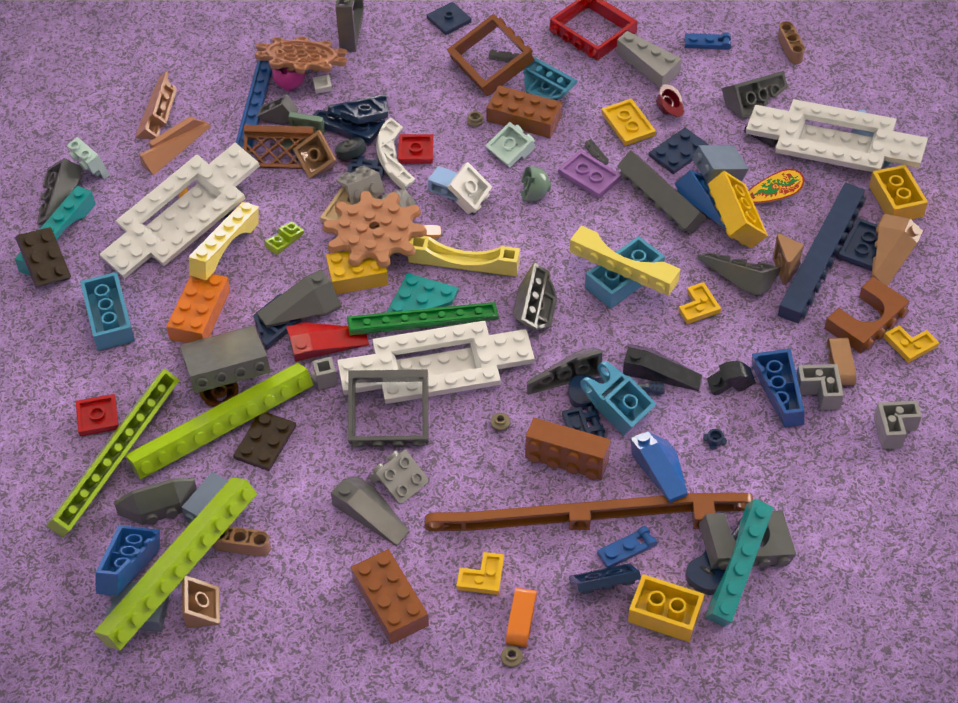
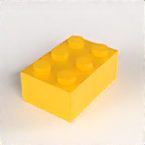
(898, 192)
(354, 278)
(666, 608)

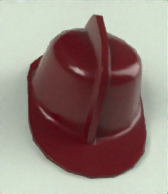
(670, 101)

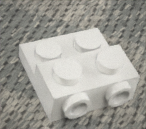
(469, 188)

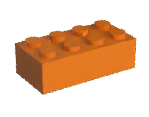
(198, 308)

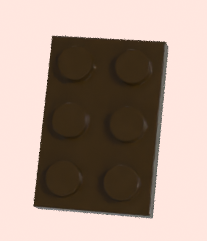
(43, 257)
(264, 441)

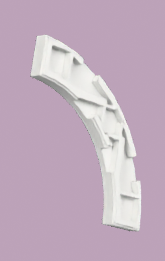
(387, 154)

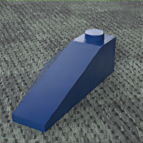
(697, 192)

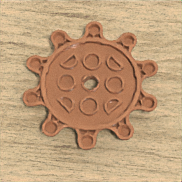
(301, 55)
(362, 242)

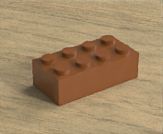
(529, 111)
(567, 449)
(389, 596)

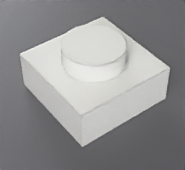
(322, 84)

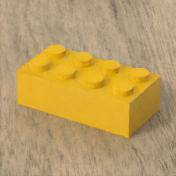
(737, 210)

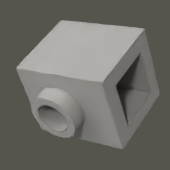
(324, 373)

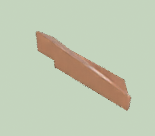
(157, 109)
(171, 143)

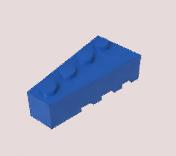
(780, 382)

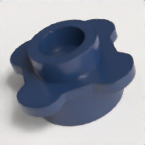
(715, 433)

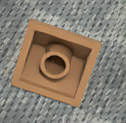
(315, 155)
(787, 256)
(200, 603)

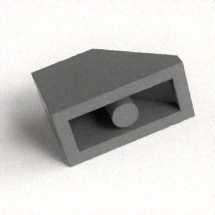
(278, 110)

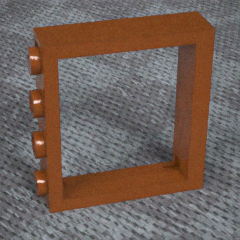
(505, 73)

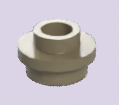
(475, 119)
(500, 426)
(511, 662)

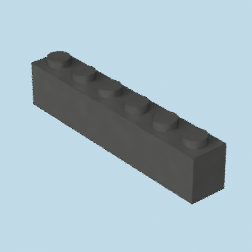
(663, 194)

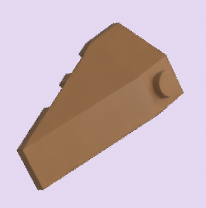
(895, 242)

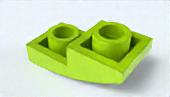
(286, 236)

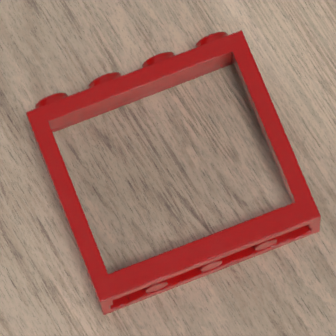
(602, 8)

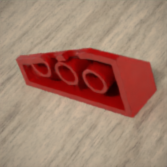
(316, 340)

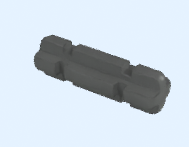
(502, 55)
(596, 152)

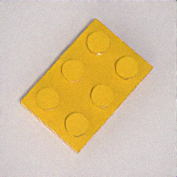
(628, 122)

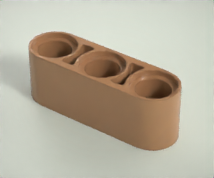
(791, 42)
(842, 356)
(248, 546)

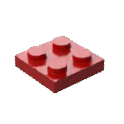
(415, 148)
(97, 415)

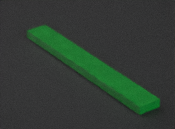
(422, 318)

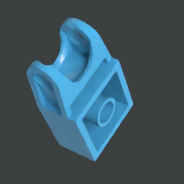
(618, 398)

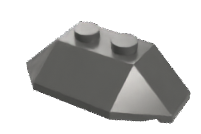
(535, 299)
(156, 501)

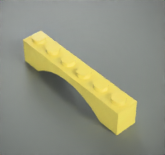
(207, 255)
(495, 261)
(655, 275)

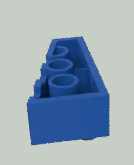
(125, 558)

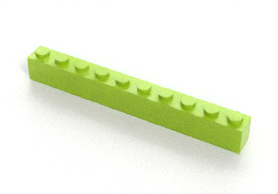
(219, 420)
(112, 453)
(175, 563)

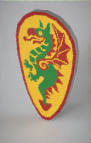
(778, 187)

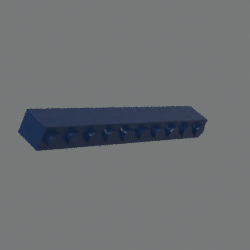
(822, 253)

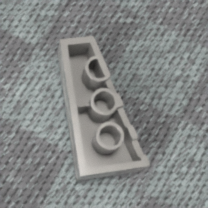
(649, 59)

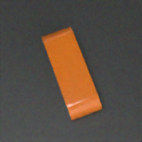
(520, 617)

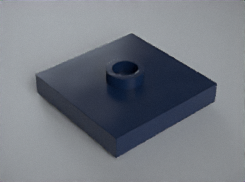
(449, 18)

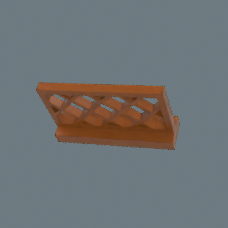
(276, 133)

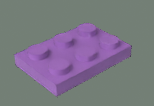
(589, 174)

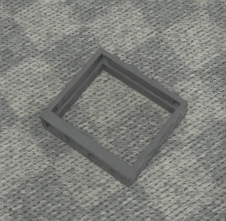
(349, 23)
(368, 376)

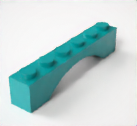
(73, 208)
(731, 587)

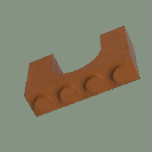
(863, 334)

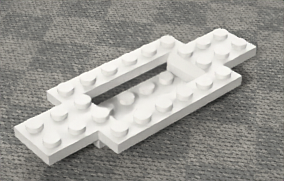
(836, 146)
(184, 219)
(448, 370)

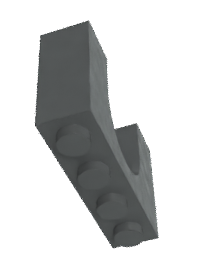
(719, 542)

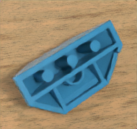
(547, 81)

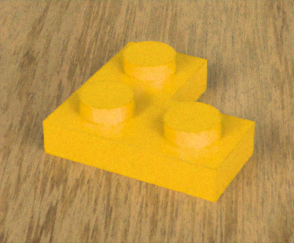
(703, 304)
(910, 347)
(484, 580)

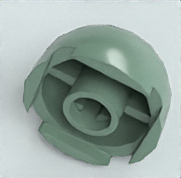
(536, 183)

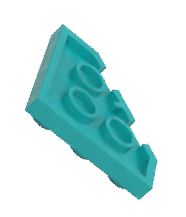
(422, 293)

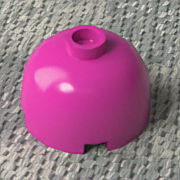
(287, 79)

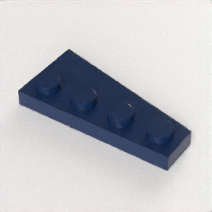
(336, 124)

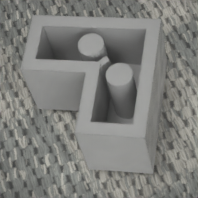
(824, 382)
(894, 420)

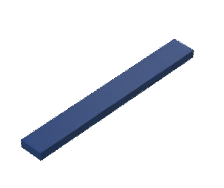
(255, 99)

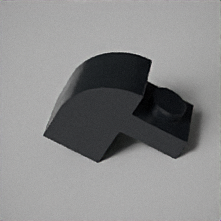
(731, 374)

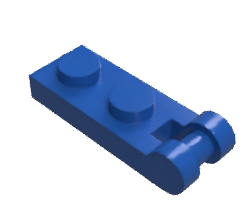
(708, 41)
(627, 547)

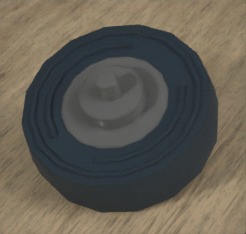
(350, 148)

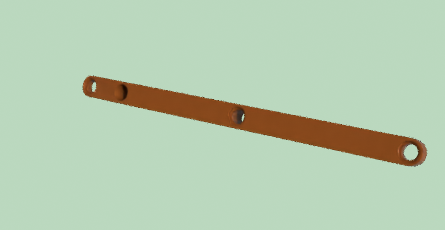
(582, 513)

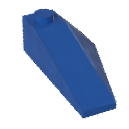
(660, 464)

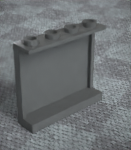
(225, 358)

